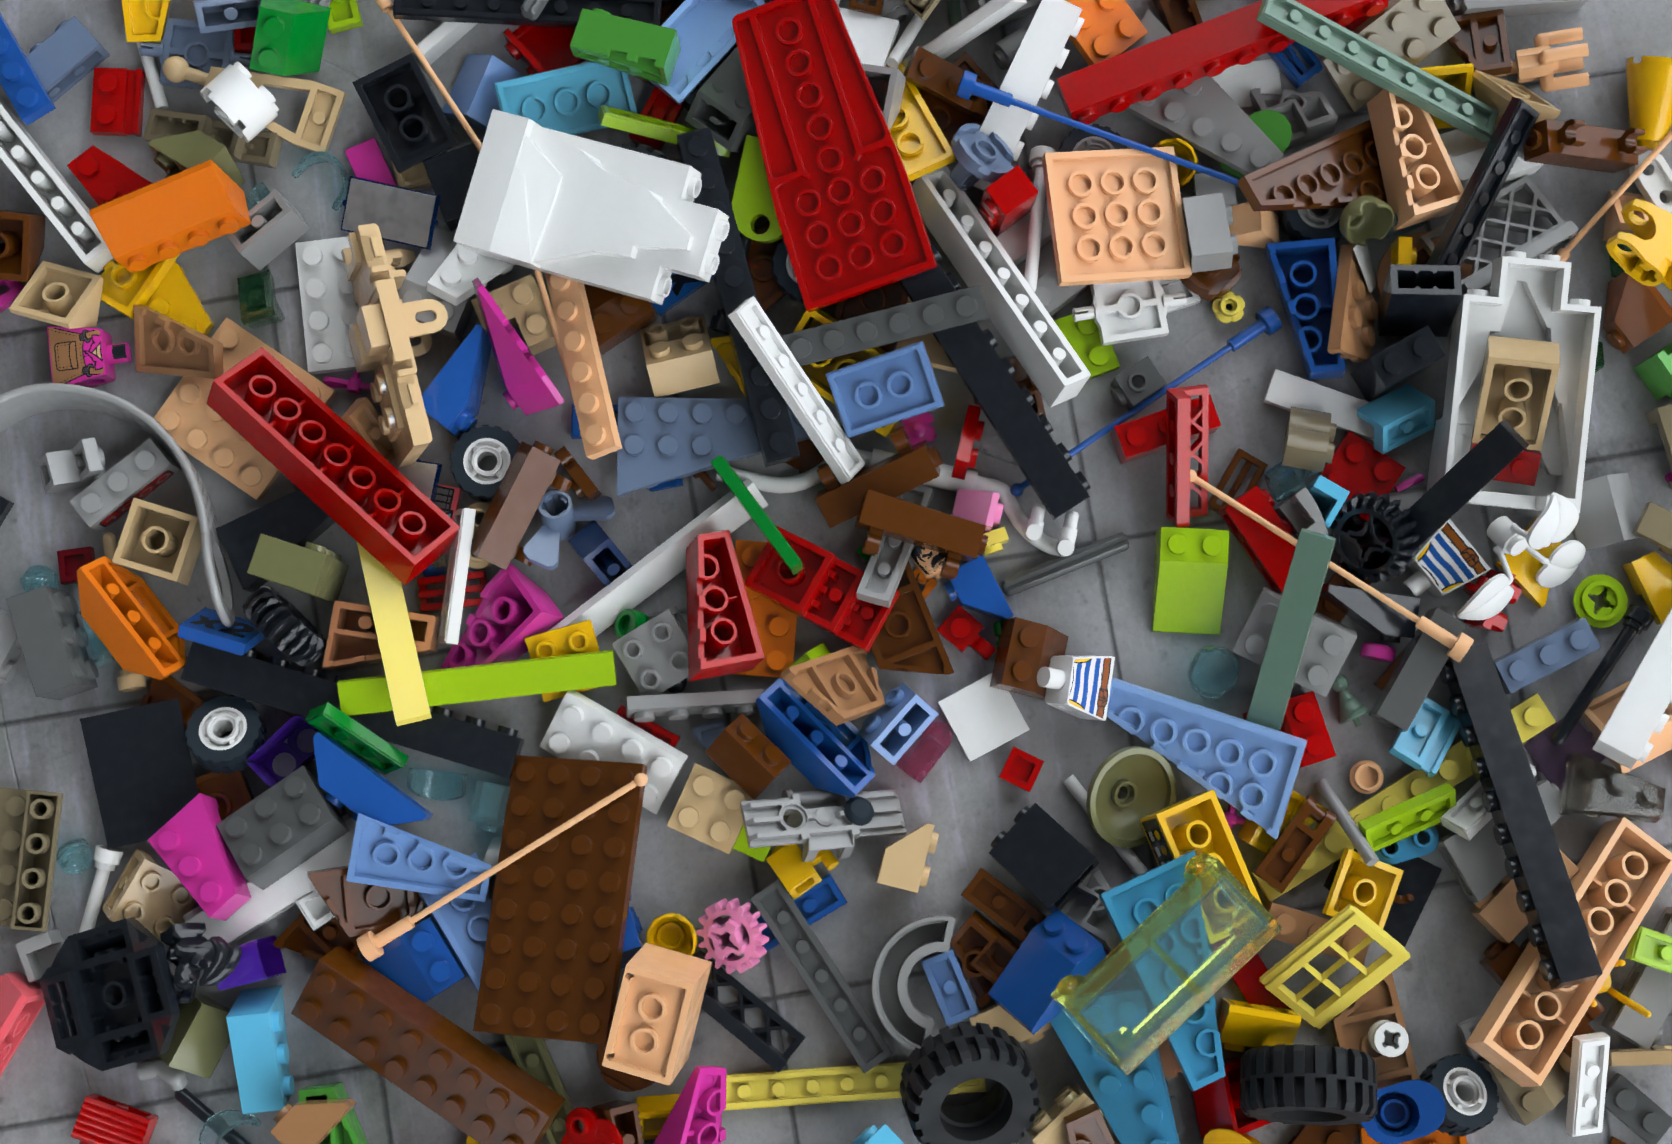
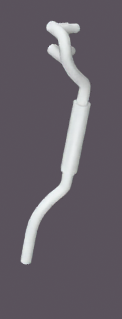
(1029, 529)

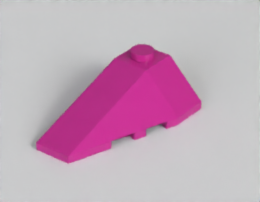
(507, 614)
(698, 1110)

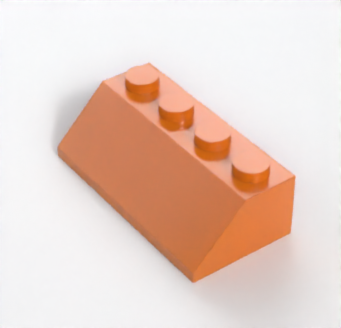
(171, 216)

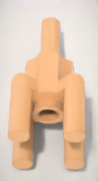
(1543, 61)

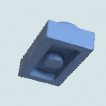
(949, 987)

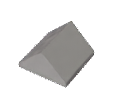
(1606, 512)

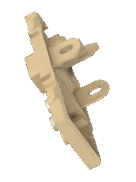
(383, 342)

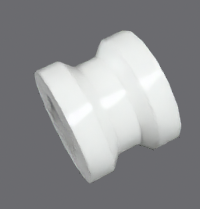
(1383, 1032)

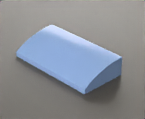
(704, 40)

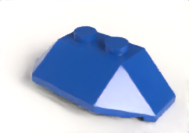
(823, 753)
(361, 787)

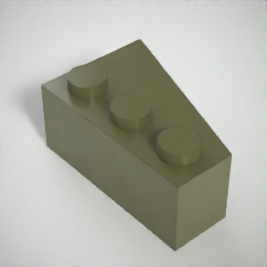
(304, 569)

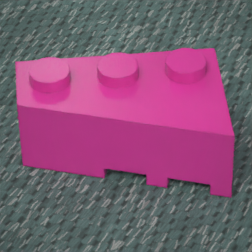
(201, 858)

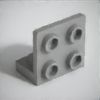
(656, 652)

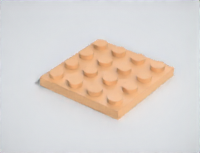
(1115, 216)
(211, 438)

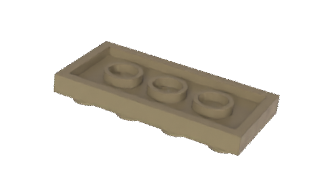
(1404, 28)

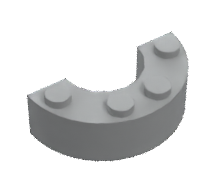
(892, 971)

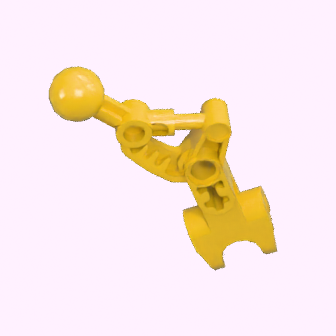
(1650, 245)

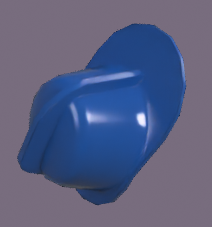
(1406, 1112)

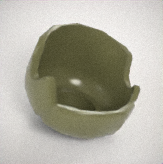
(1365, 219)

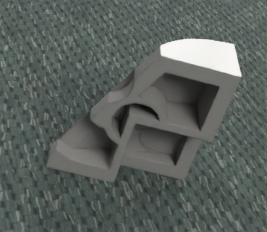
(1307, 112)
(1303, 513)
(1088, 910)

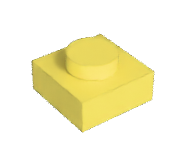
(995, 540)

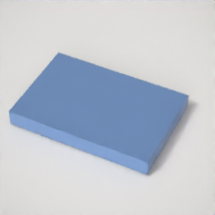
(885, 389)

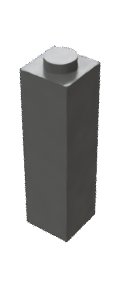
(1415, 673)

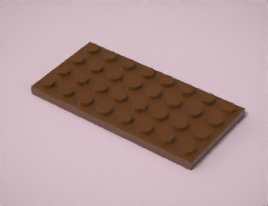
(563, 905)

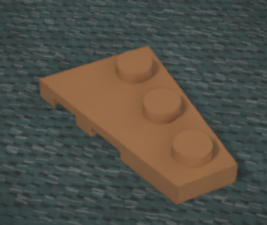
(173, 348)

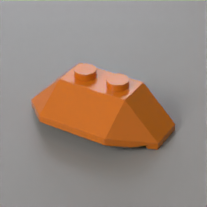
(130, 619)

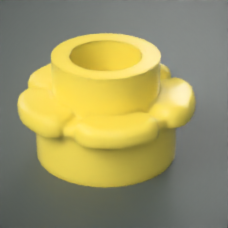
(1227, 316)

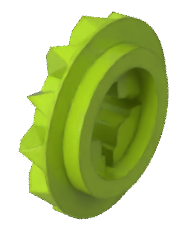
(1614, 596)

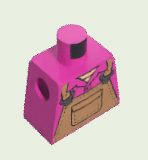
(84, 356)

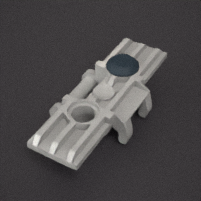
(822, 828)

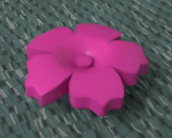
(919, 428)

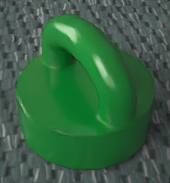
(628, 621)

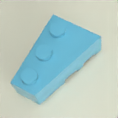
(260, 1049)

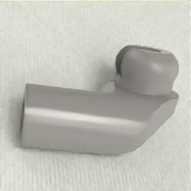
(158, 1068)

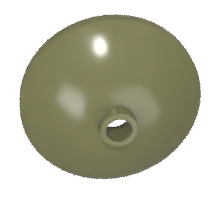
(1144, 786)

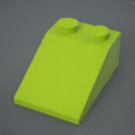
(1189, 580)

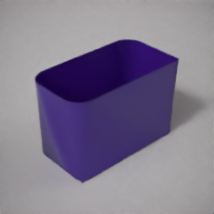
(276, 745)
(257, 962)

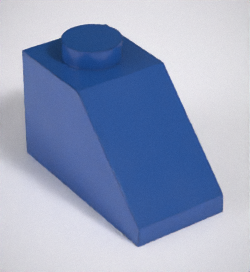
(978, 590)

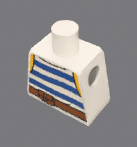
(1444, 563)
(1078, 684)

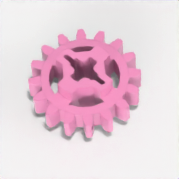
(732, 935)

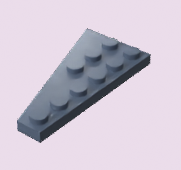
(682, 437)

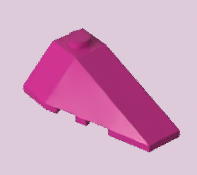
(518, 369)

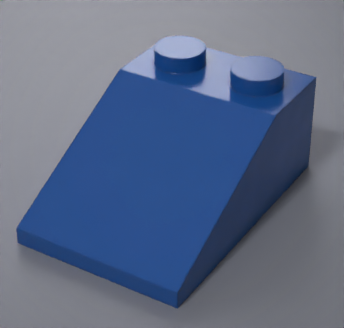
(457, 390)
(1045, 957)
(420, 962)

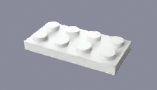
(326, 305)
(595, 733)

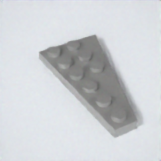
(1205, 117)

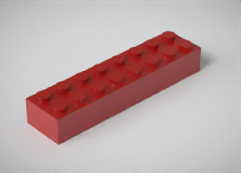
(332, 465)

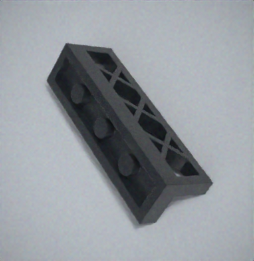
(742, 1030)

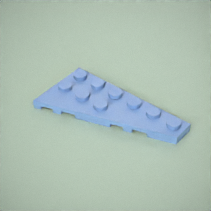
(1226, 754)

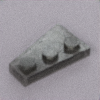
(1603, 790)

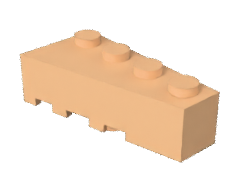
(1412, 161)

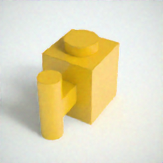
(798, 875)

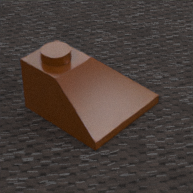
(1633, 312)

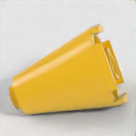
(1650, 98)

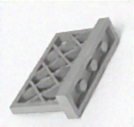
(1545, 242)

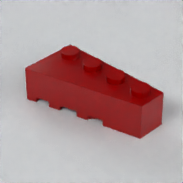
(718, 610)

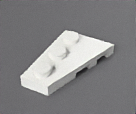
(455, 275)

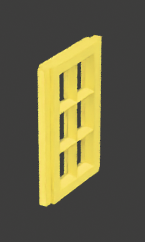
(1315, 944)

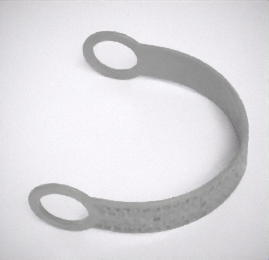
(47, 397)

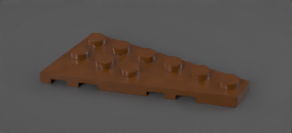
(1319, 175)

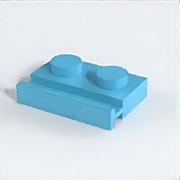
(1427, 738)

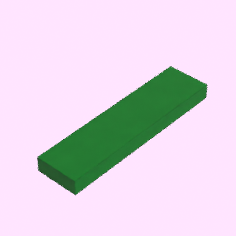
(757, 514)

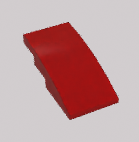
(819, 592)

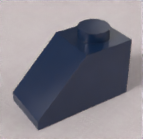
(600, 553)

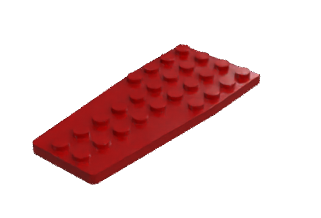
(828, 154)

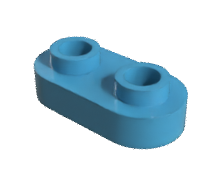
(1410, 848)

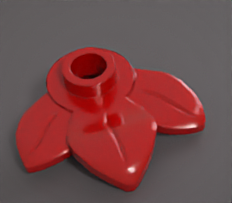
(595, 1129)

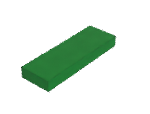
(356, 738)

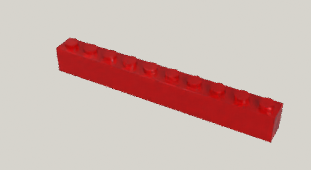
(1187, 57)

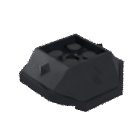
(87, 1001)

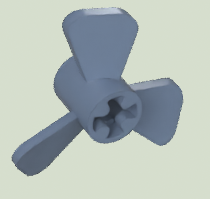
(559, 524)

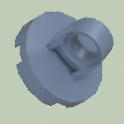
(979, 156)

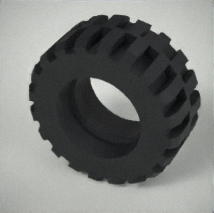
(959, 1057)
(1308, 1085)

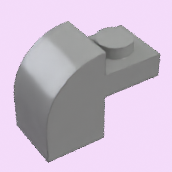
(72, 467)

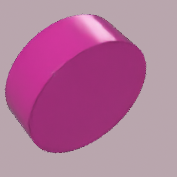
(1377, 652)

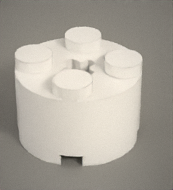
(240, 102)

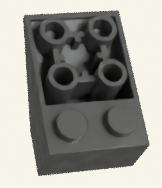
(725, 106)

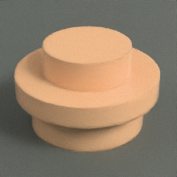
(1366, 777)

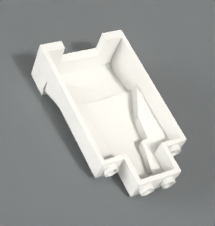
(588, 211)
(1530, 304)

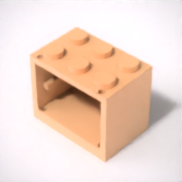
(656, 1013)

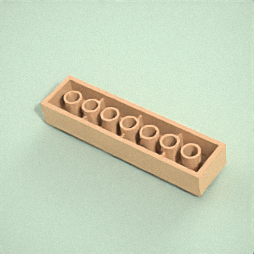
(1614, 889)

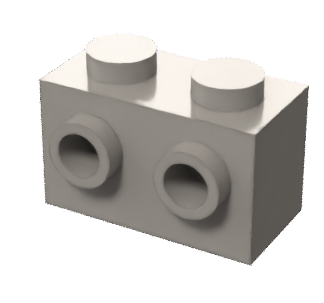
(272, 230)
(1208, 232)

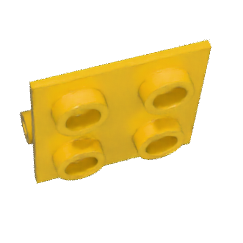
(563, 641)

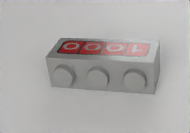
(131, 478)

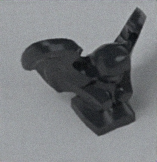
(194, 953)

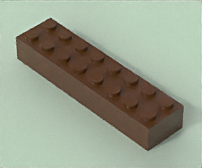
(424, 1053)

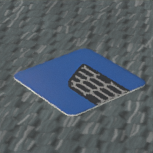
(436, 568)

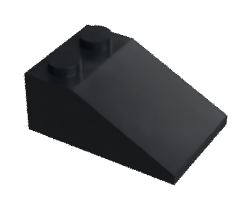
(405, 113)

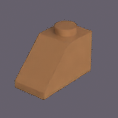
(310, 1120)

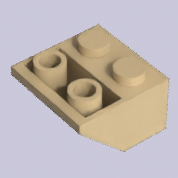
(679, 356)
(905, 859)
(1050, 1125)

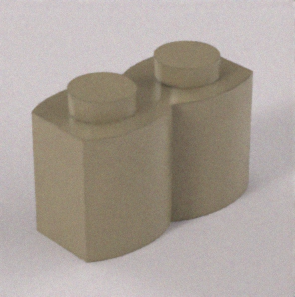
(1308, 439)

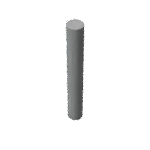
(1346, 822)

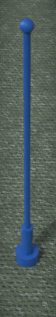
(969, 85)
(1266, 322)

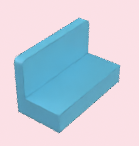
(1399, 417)
(1328, 497)

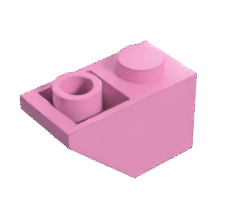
(978, 507)

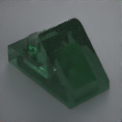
(258, 300)

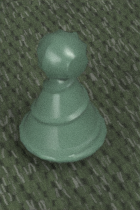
(1349, 707)

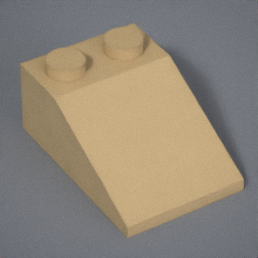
(1517, 387)

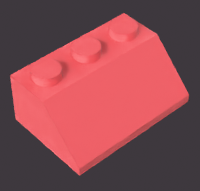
(18, 1010)

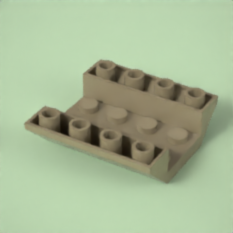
(27, 856)

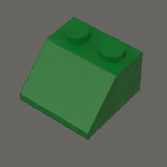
(289, 37)

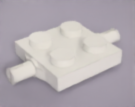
(1129, 310)

